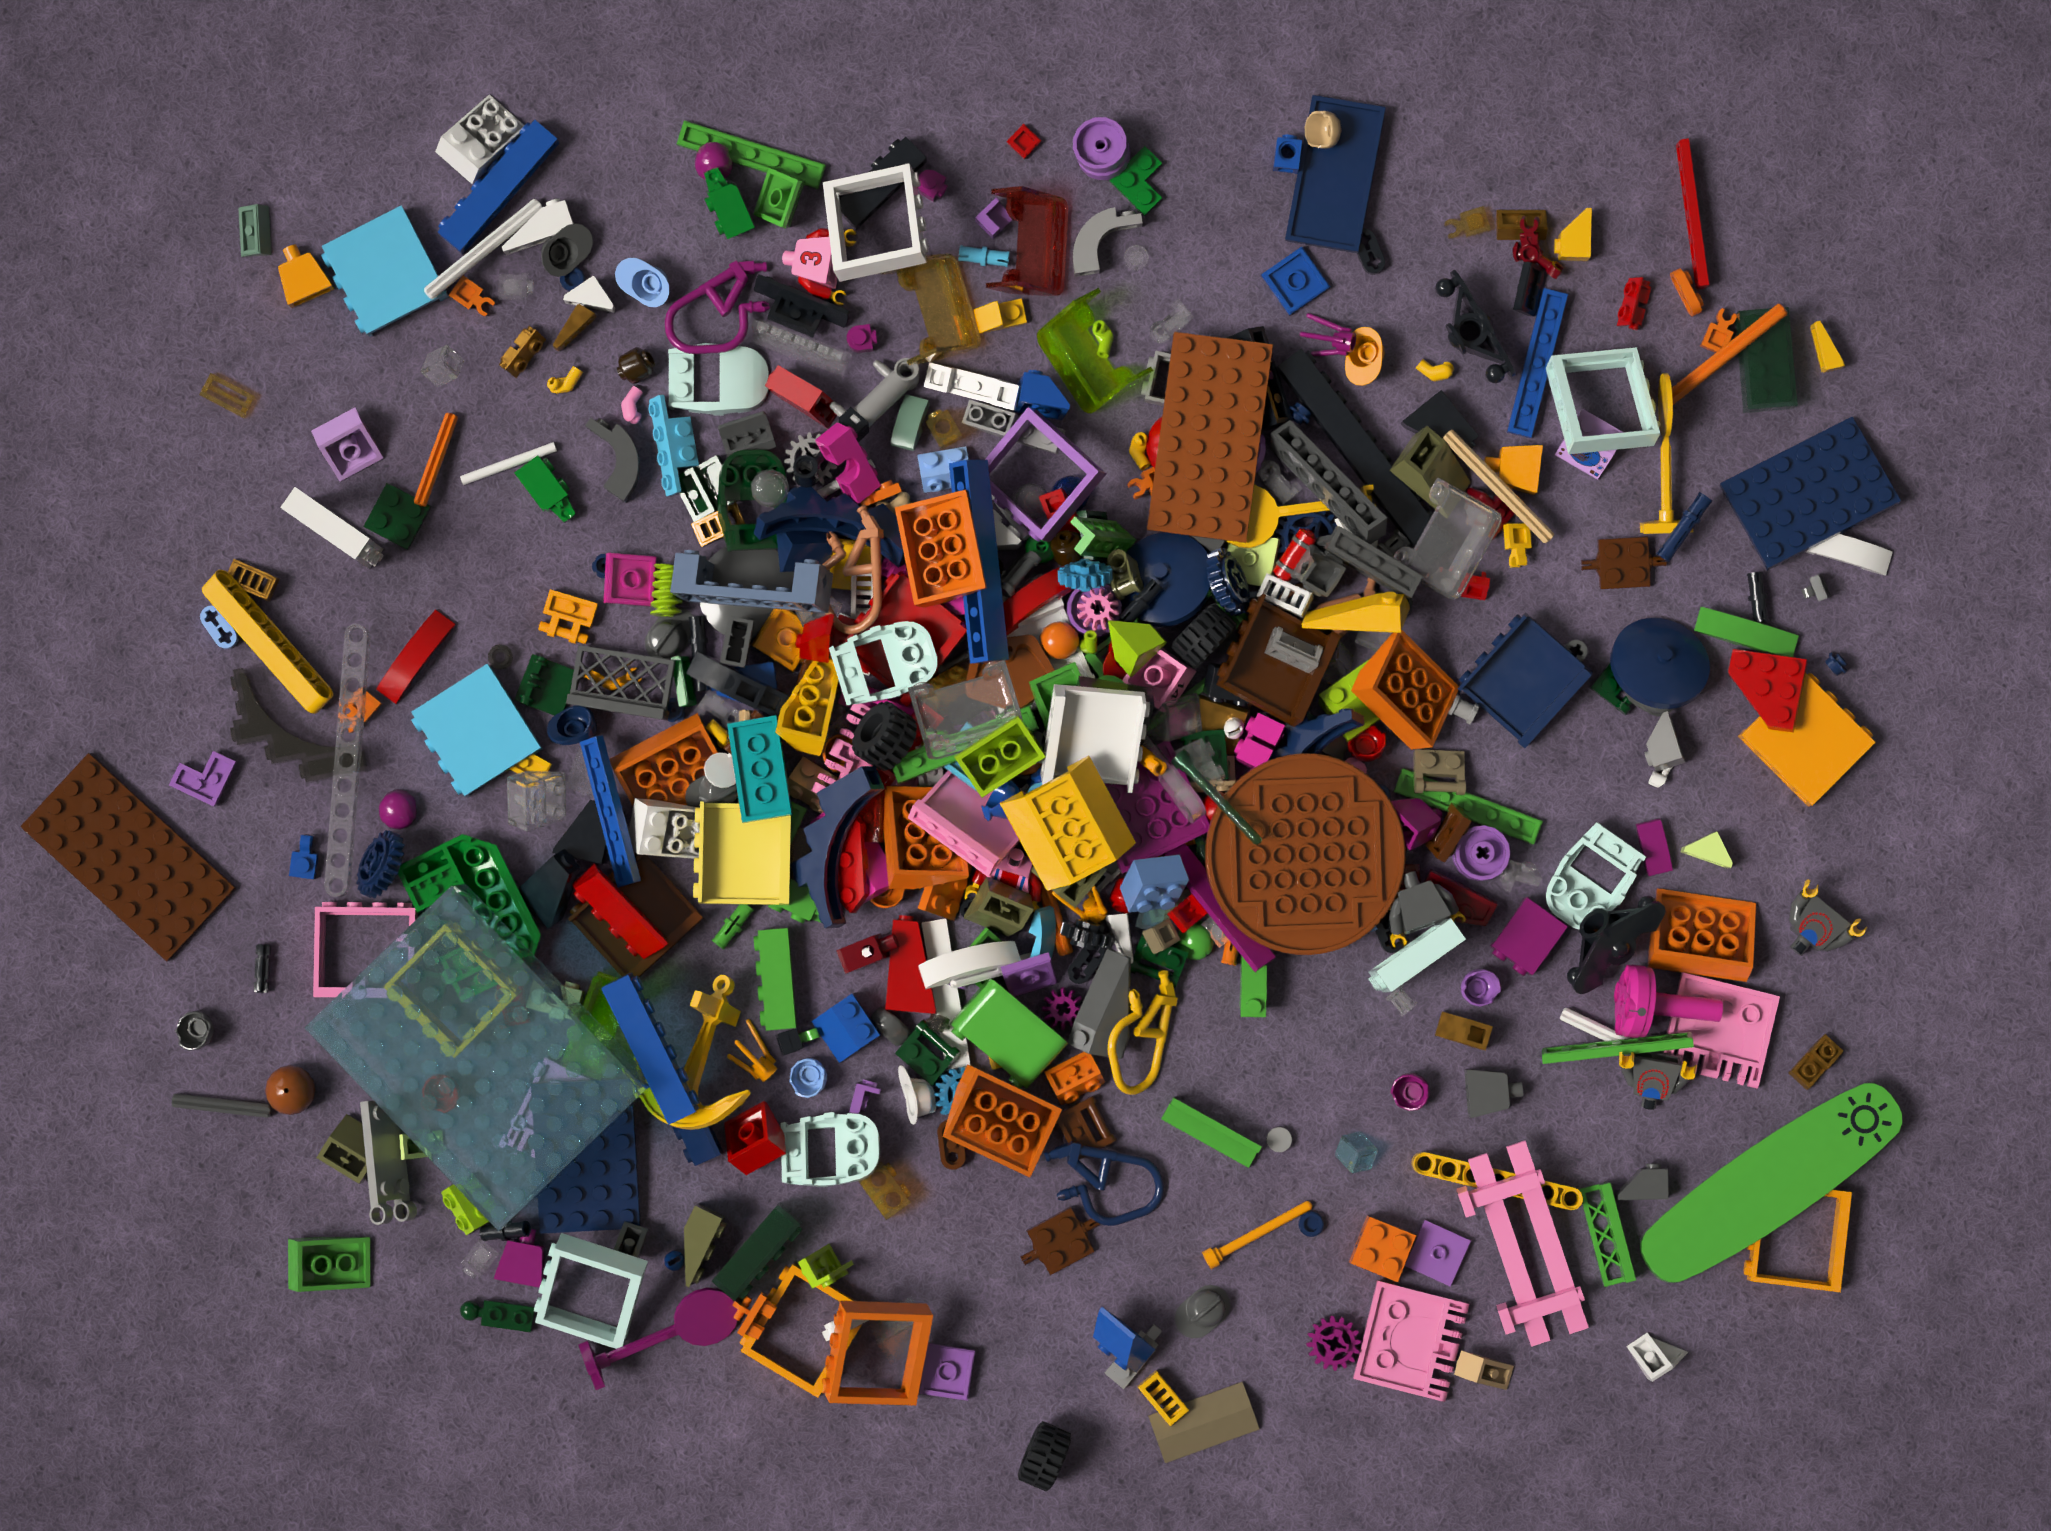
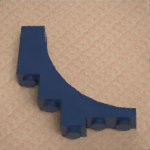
(809, 511)
(1317, 732)
(826, 837)

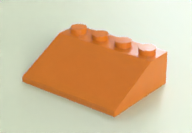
(940, 549)
(1406, 691)
(665, 762)
(912, 854)
(1704, 936)
(1000, 1121)

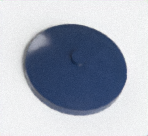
(1180, 569)
(1660, 663)

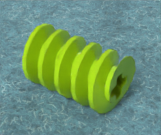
(666, 600)

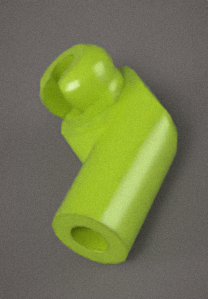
(1104, 337)
(1089, 642)

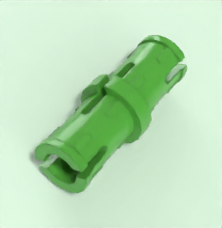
(721, 938)

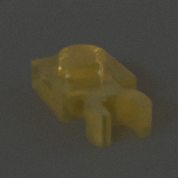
(1472, 223)

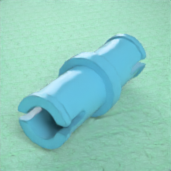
(984, 256)

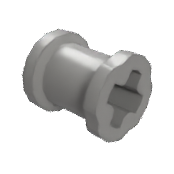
(1463, 709)

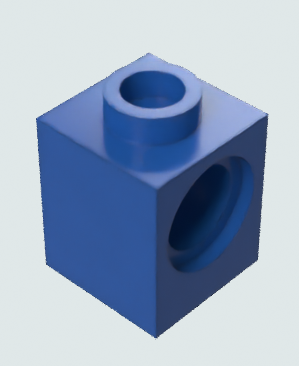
(1283, 164)

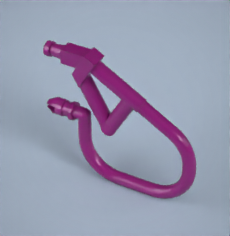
(736, 270)

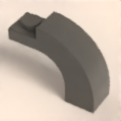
(627, 468)

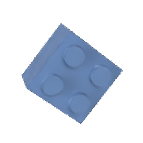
(1154, 883)

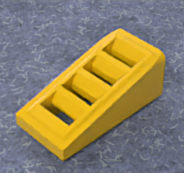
(1827, 354)
(1176, 1400)

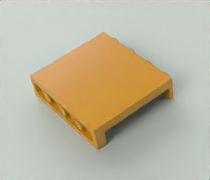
(1818, 751)

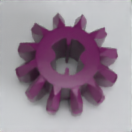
(1065, 1017)

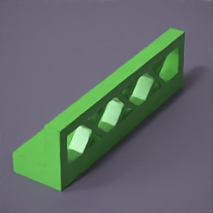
(1101, 537)
(1210, 1132)
(1616, 1232)

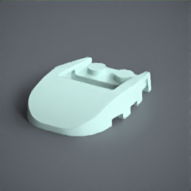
(741, 382)
(908, 654)
(1574, 895)
(855, 1144)

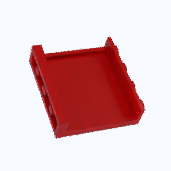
(898, 606)

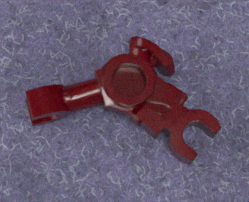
(1531, 251)

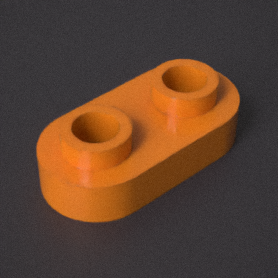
(1682, 283)

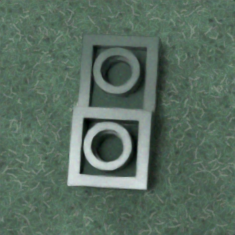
(909, 422)

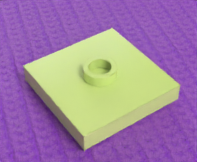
(1257, 560)

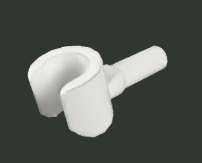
(1659, 779)

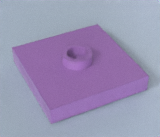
(1029, 974)
(1437, 1253)
(947, 1371)

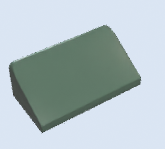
(254, 230)

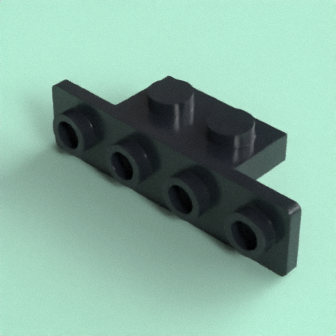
(798, 309)

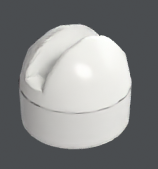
(1231, 725)

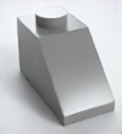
(1663, 745)

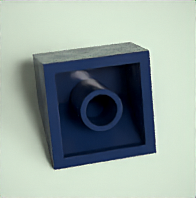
(699, 1143)

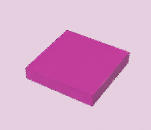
(629, 579)

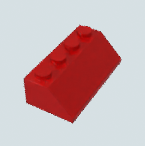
(619, 912)

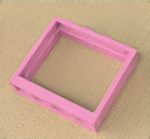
(352, 908)

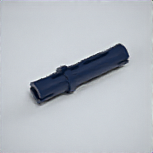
(1686, 524)

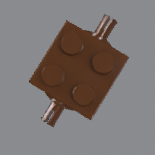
(1623, 563)
(1060, 1241)

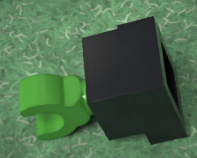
(791, 1041)

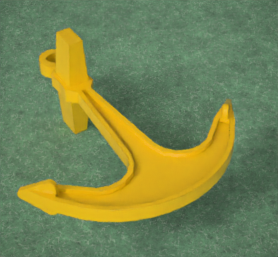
(714, 1010)

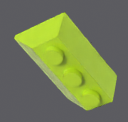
(1340, 697)
(1000, 756)

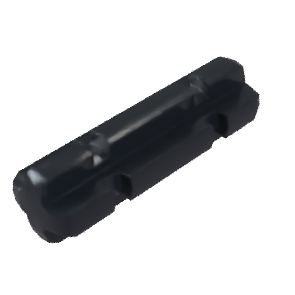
(262, 968)

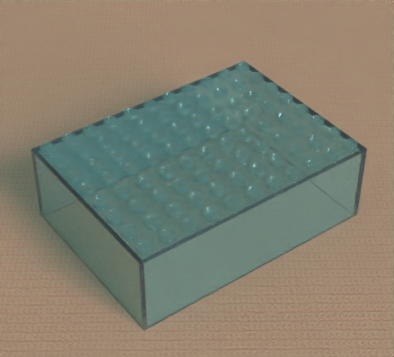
(480, 1055)

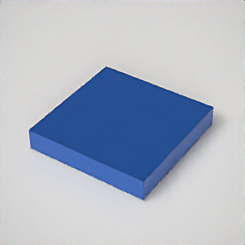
(1295, 281)

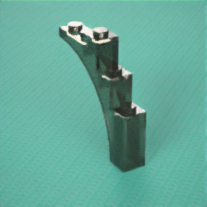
(282, 746)

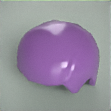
(1480, 987)

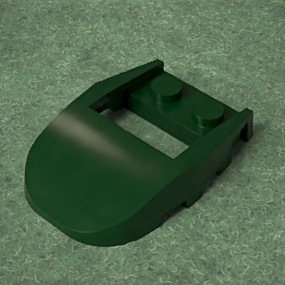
(735, 485)

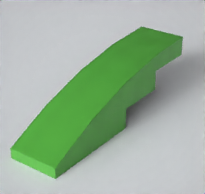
(1745, 632)

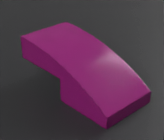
(1654, 847)

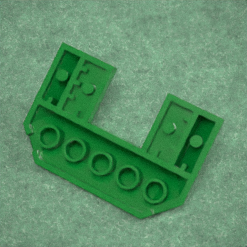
(482, 870)

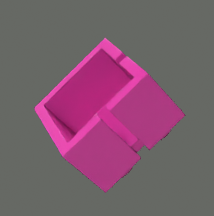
(1262, 739)

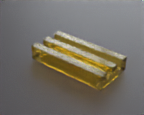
(245, 405)

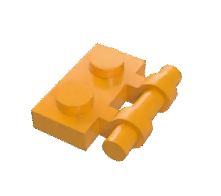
(571, 609)

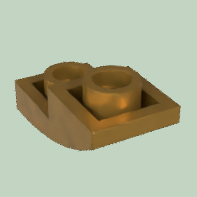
(1815, 1061)

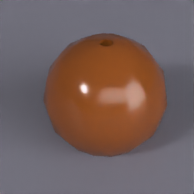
(300, 1088)

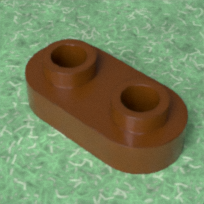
(947, 1146)

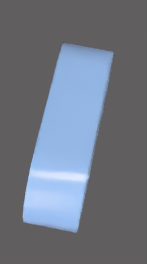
(214, 631)

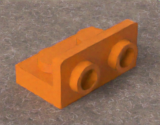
(1075, 1078)

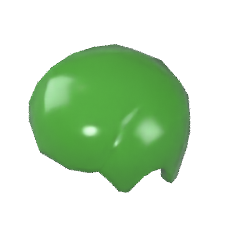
(1197, 940)

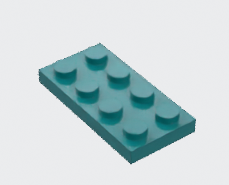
(759, 769)

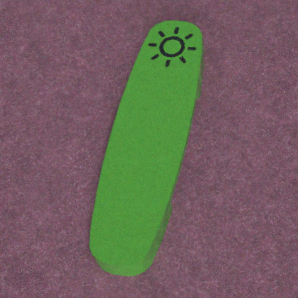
(1771, 1183)

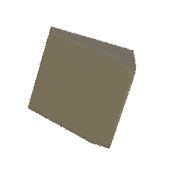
(1161, 936)

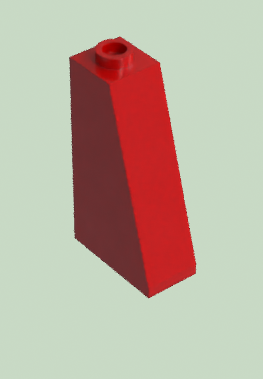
(905, 982)

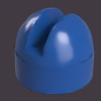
(672, 1255)

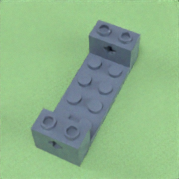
(694, 584)

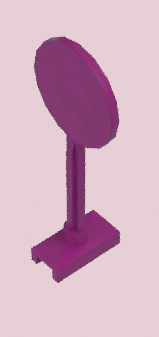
(699, 1319)

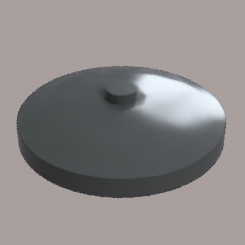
(747, 569)

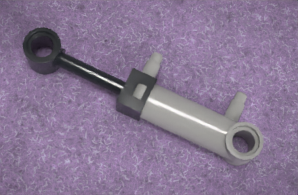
(863, 414)

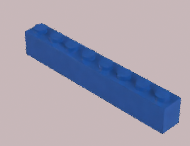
(983, 608)

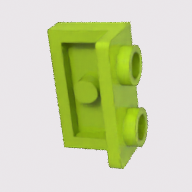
(466, 1214)
(823, 1267)

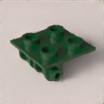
(545, 685)

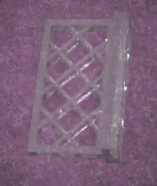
(800, 347)

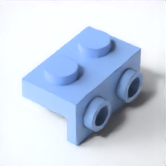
(935, 468)

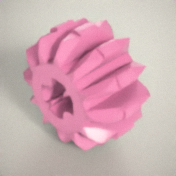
(1088, 613)

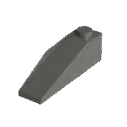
(1104, 1007)

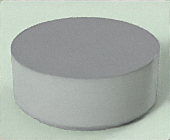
(1279, 1139)

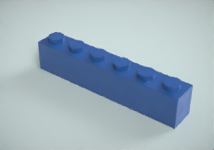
(498, 186)
(650, 1047)

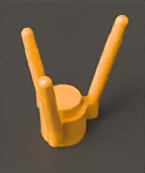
(1092, 907)
(762, 1067)

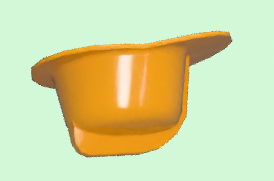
(1366, 360)

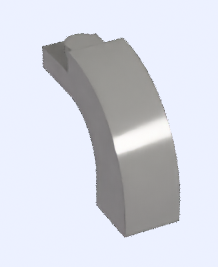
(1095, 229)

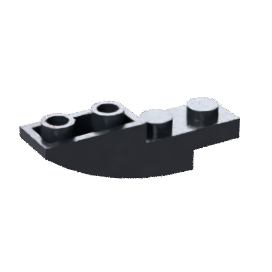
(736, 684)

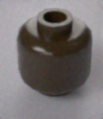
(635, 365)
(1063, 547)

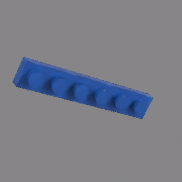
(1534, 368)
(610, 811)

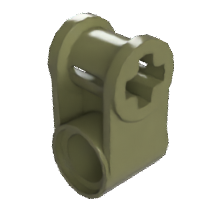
(1124, 574)

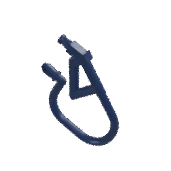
(1074, 1149)

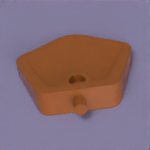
(1025, 664)

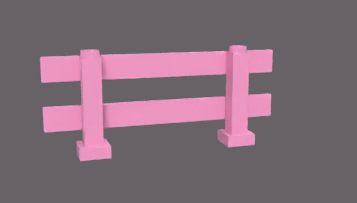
(1491, 1196)

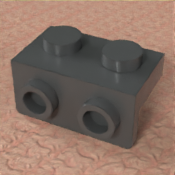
(747, 434)

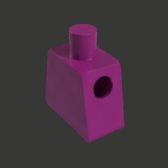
(1417, 821)
(522, 1262)

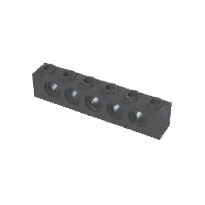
(1328, 483)

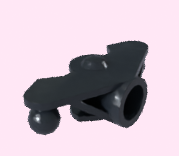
(1494, 373)
(1610, 939)

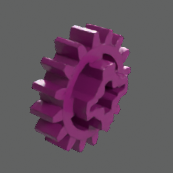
(1329, 1354)

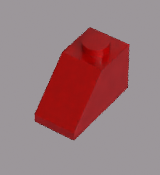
(816, 639)

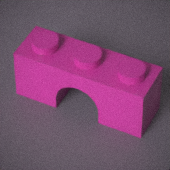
(858, 477)

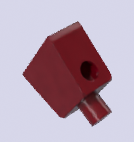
(859, 954)

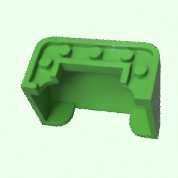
(1008, 1033)

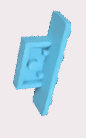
(674, 444)

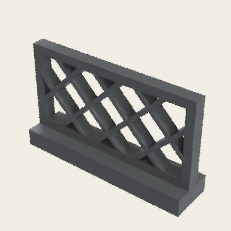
(1370, 561)
(619, 704)

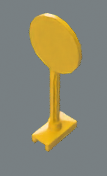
(1665, 413)
(1265, 515)

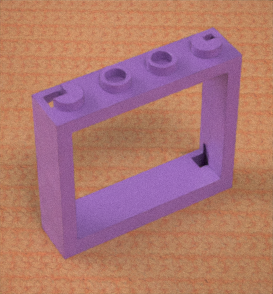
(1074, 500)

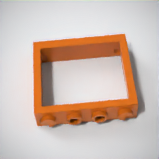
(887, 1311)

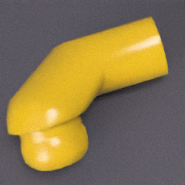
(1435, 373)
(565, 384)
(1137, 450)
(718, 732)

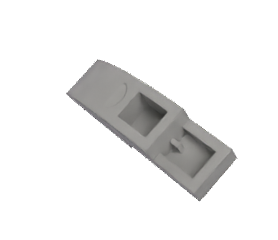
(998, 423)

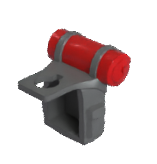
(1309, 564)

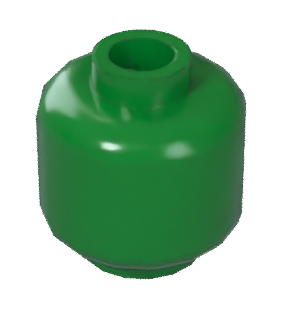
(1046, 555)

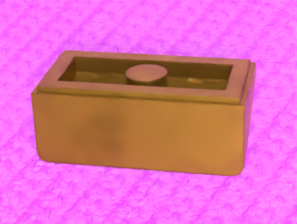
(1509, 223)

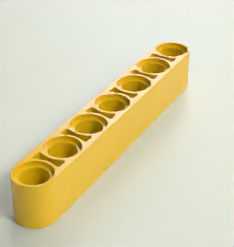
(267, 641)
(1462, 1167)

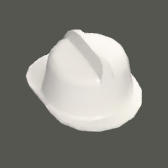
(918, 1095)

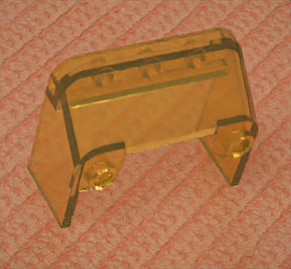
(943, 308)

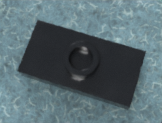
(1529, 289)

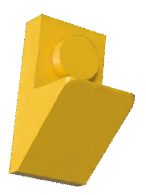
(1000, 315)

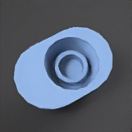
(643, 281)

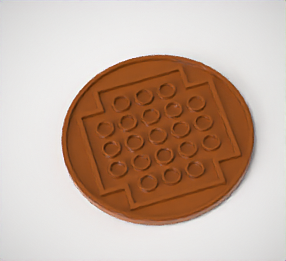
(1324, 857)

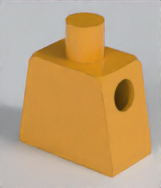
(302, 277)
(1518, 467)

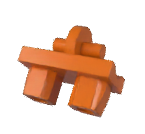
(749, 1326)

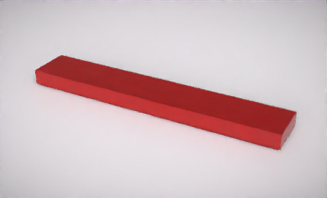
(1692, 214)

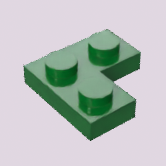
(1133, 183)

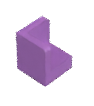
(993, 218)

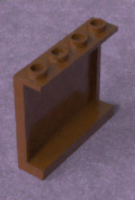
(1266, 680)
(657, 901)

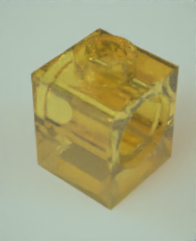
(948, 438)

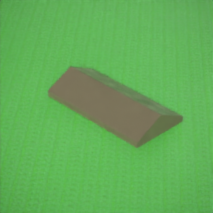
(1208, 1422)

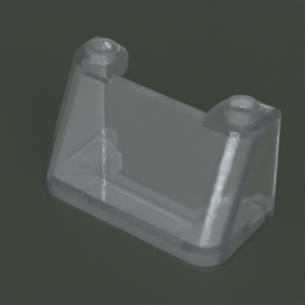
(1451, 540)
(964, 712)

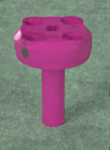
(1638, 1002)

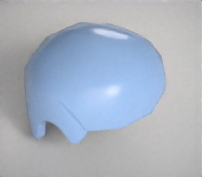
(808, 1077)

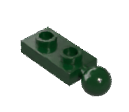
(499, 1315)

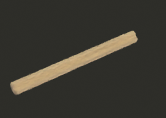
(1498, 486)

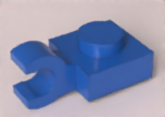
(304, 863)

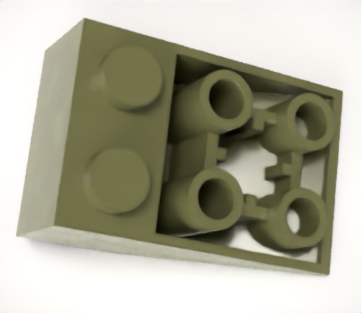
(1425, 460)
(698, 1239)

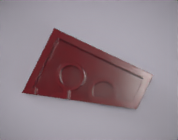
(1471, 904)

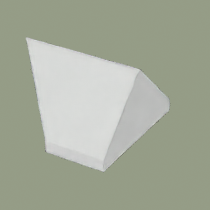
(1655, 1356)

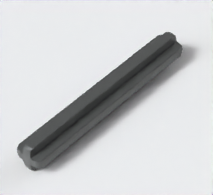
(221, 1105)

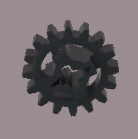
(1087, 934)

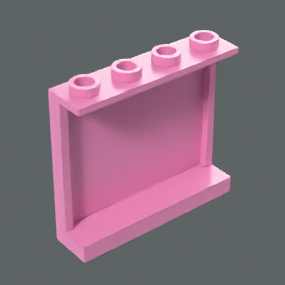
(955, 818)

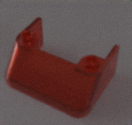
(1039, 242)

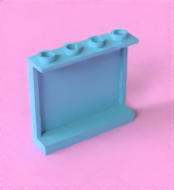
(382, 270)
(475, 730)

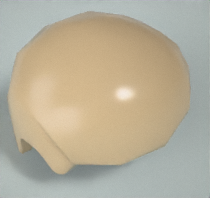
(1322, 129)

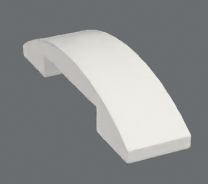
(972, 385)
(1855, 552)
(967, 962)

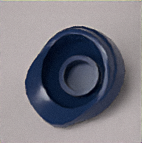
(572, 726)

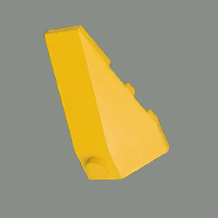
(1371, 613)
(807, 712)

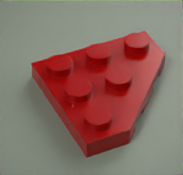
(1770, 685)
(852, 868)

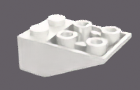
(479, 138)
(663, 829)

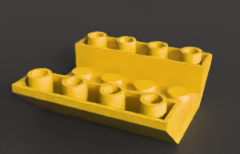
(1069, 825)

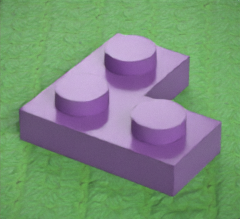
(206, 785)

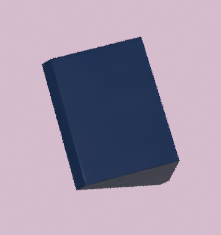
(802, 545)

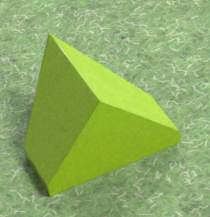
(1134, 644)

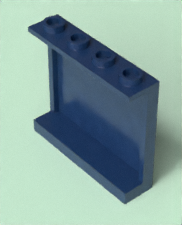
(1524, 678)

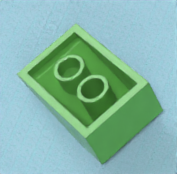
(1043, 688)
(328, 1263)

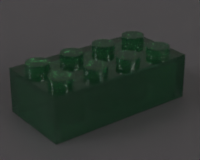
(1767, 365)
(757, 1251)

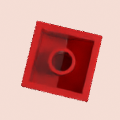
(754, 1138)

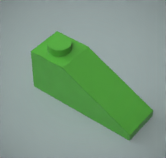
(1252, 991)

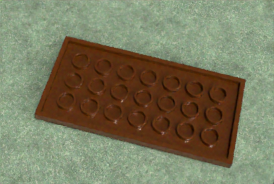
(128, 857)

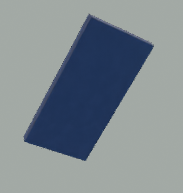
(1336, 181)

